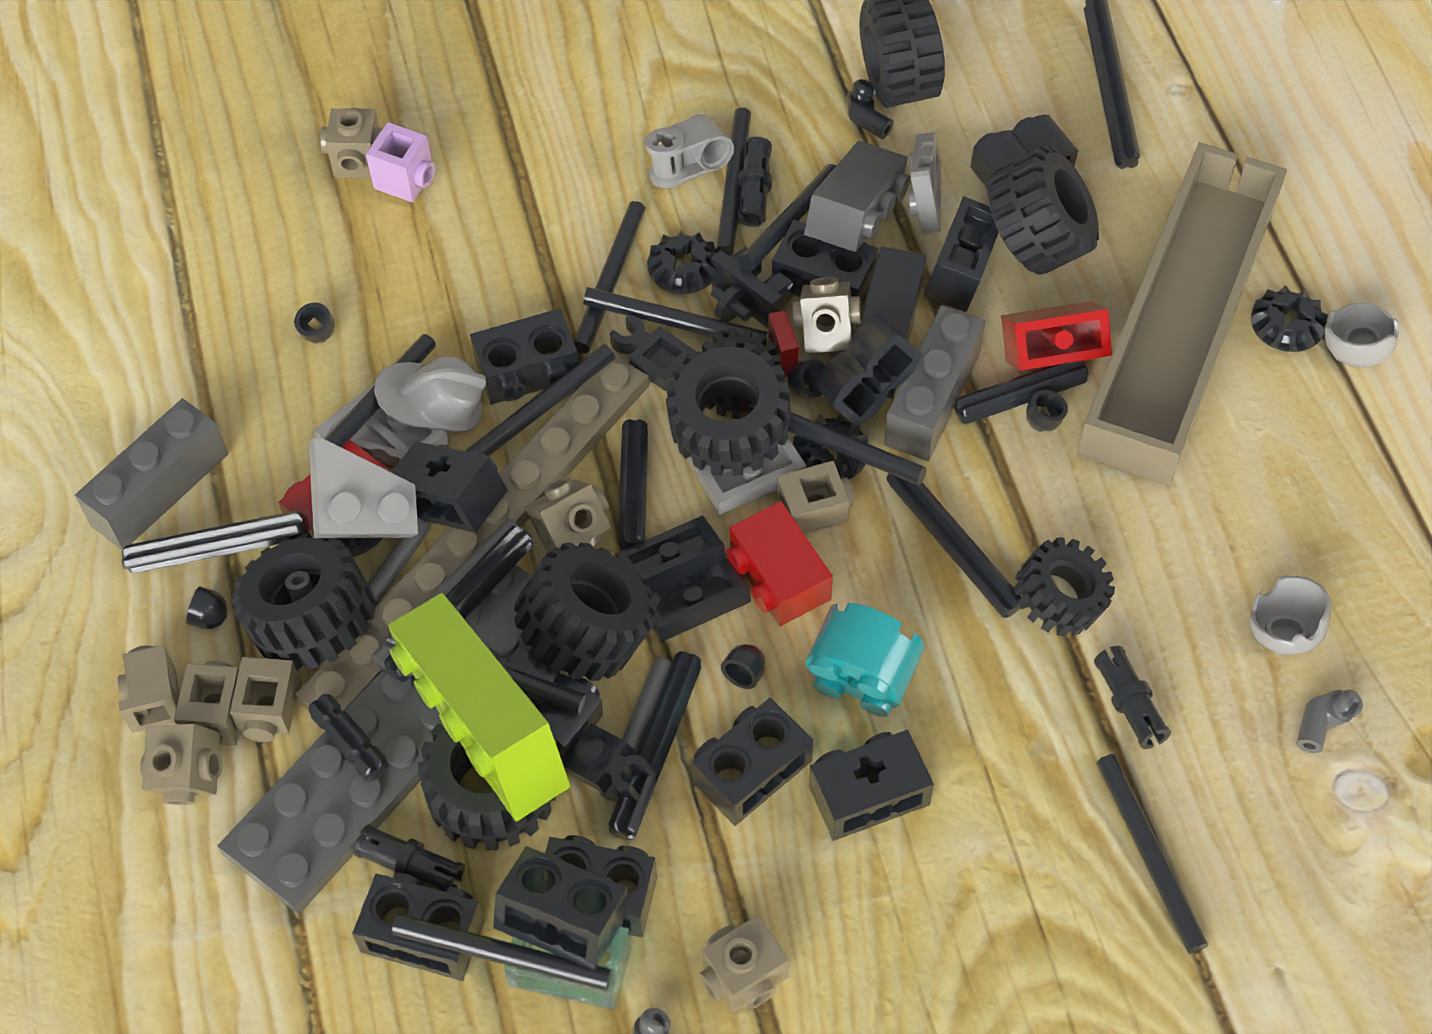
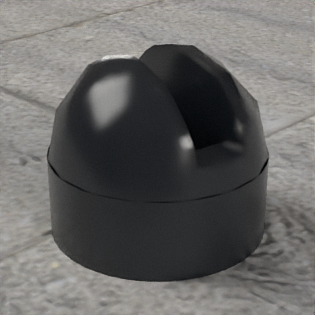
(321, 315)
(804, 374)
(1052, 410)
(206, 609)
(744, 666)

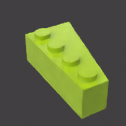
(479, 705)

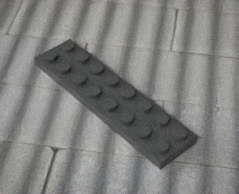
(322, 803)

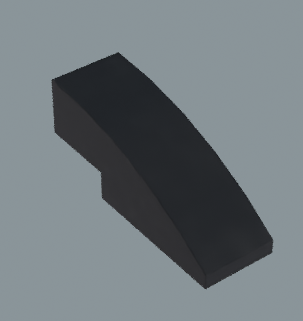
(896, 290)

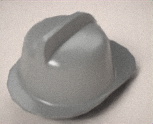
(432, 394)

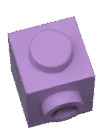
(400, 162)

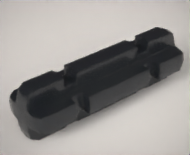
(348, 737)

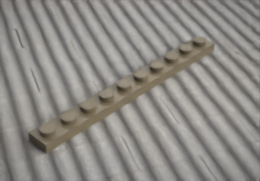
(542, 461)

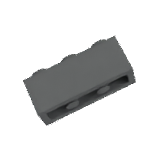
(857, 196)
(931, 390)
(152, 474)

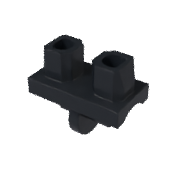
(743, 293)

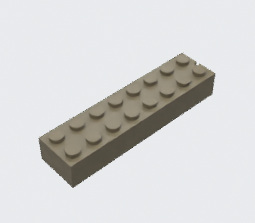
(1181, 316)

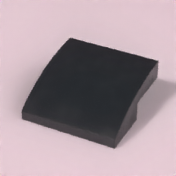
(687, 577)

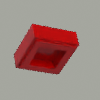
(784, 338)

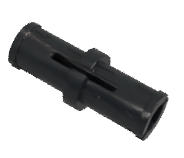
(755, 181)
(1132, 697)
(408, 858)

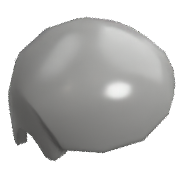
(1361, 334)
(1291, 616)

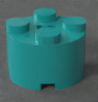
(864, 657)

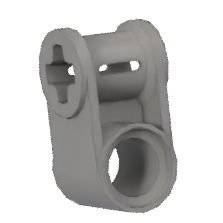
(689, 149)

